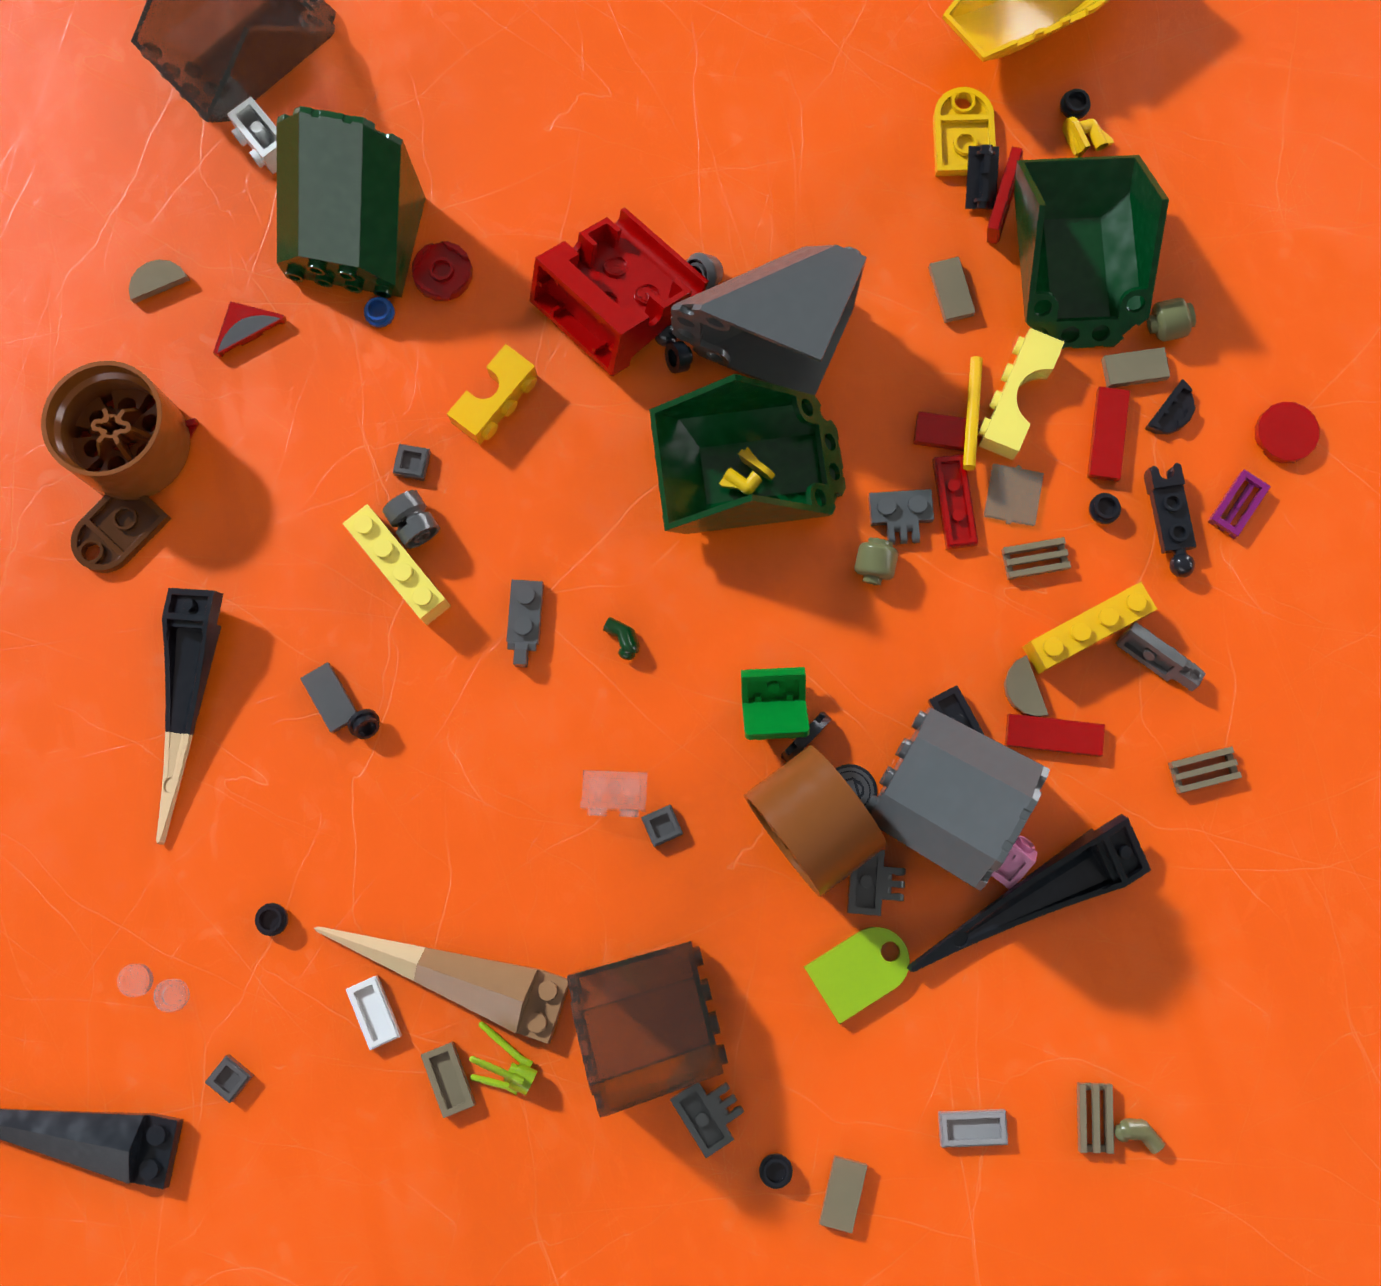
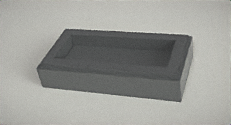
(329, 697)

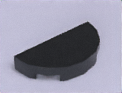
(1174, 412)
(801, 742)

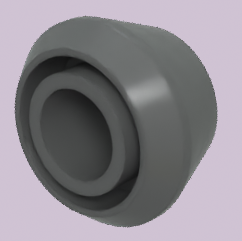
(708, 266)

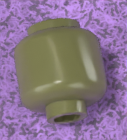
(1171, 319)
(876, 561)

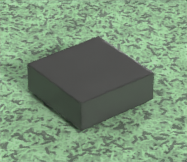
(411, 462)
(662, 825)
(229, 1078)

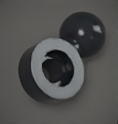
(677, 354)

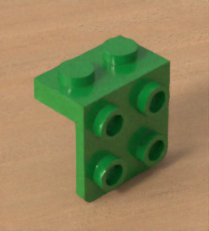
(774, 703)

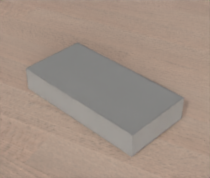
(972, 1128)

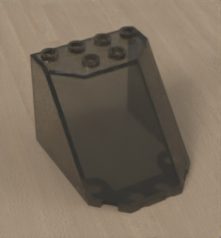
(229, 48)
(645, 1026)

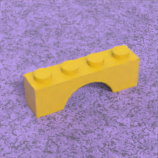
(1089, 627)

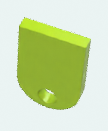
(856, 973)

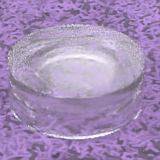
(135, 980)
(171, 995)

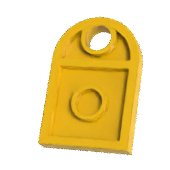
(959, 128)

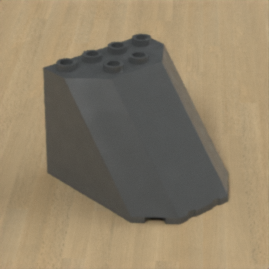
(776, 318)
(957, 797)

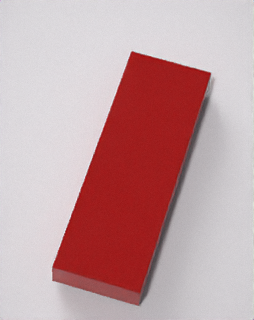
(1003, 197)
(1108, 434)
(955, 502)
(1055, 735)

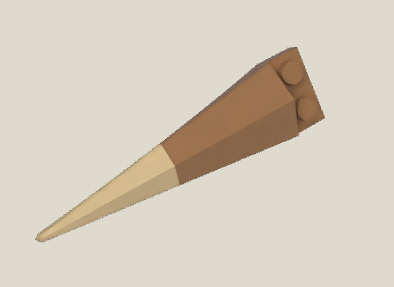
(502, 992)

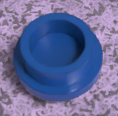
(379, 312)

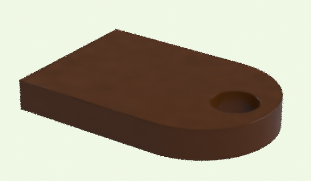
(118, 529)

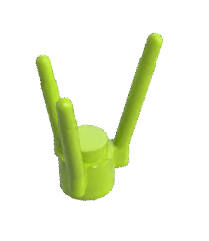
(516, 1079)

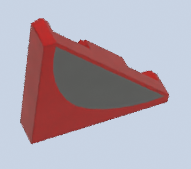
(244, 325)

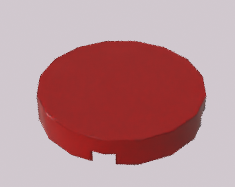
(442, 271)
(1287, 432)

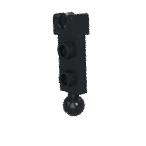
(1172, 517)

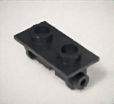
(982, 177)

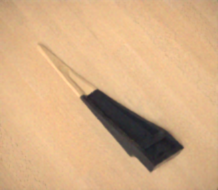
(189, 649)

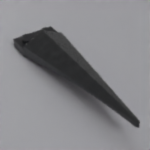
(1084, 869)
(114, 1144)

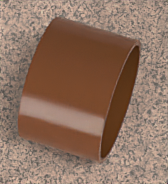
(80, 405)
(816, 820)

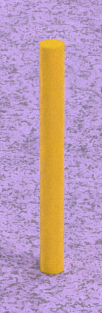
(972, 415)

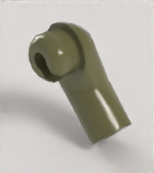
(1139, 1130)

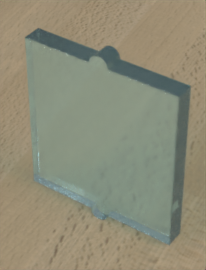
(1013, 494)

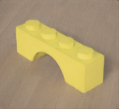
(1007, 426)
(396, 564)

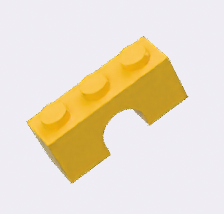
(479, 416)

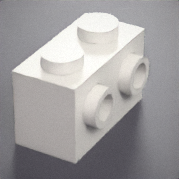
(257, 131)

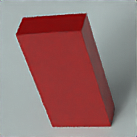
(940, 431)

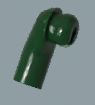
(626, 637)

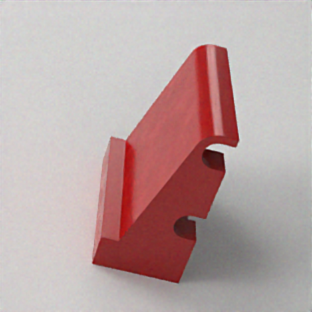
(613, 288)

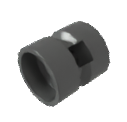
(413, 524)

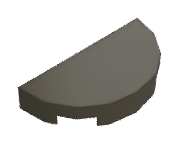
(155, 278)
(1023, 689)

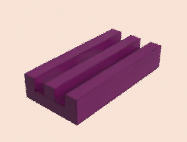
(1224, 524)

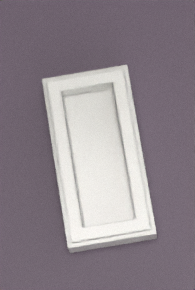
(373, 1012)

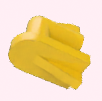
(1075, 135)
(748, 485)

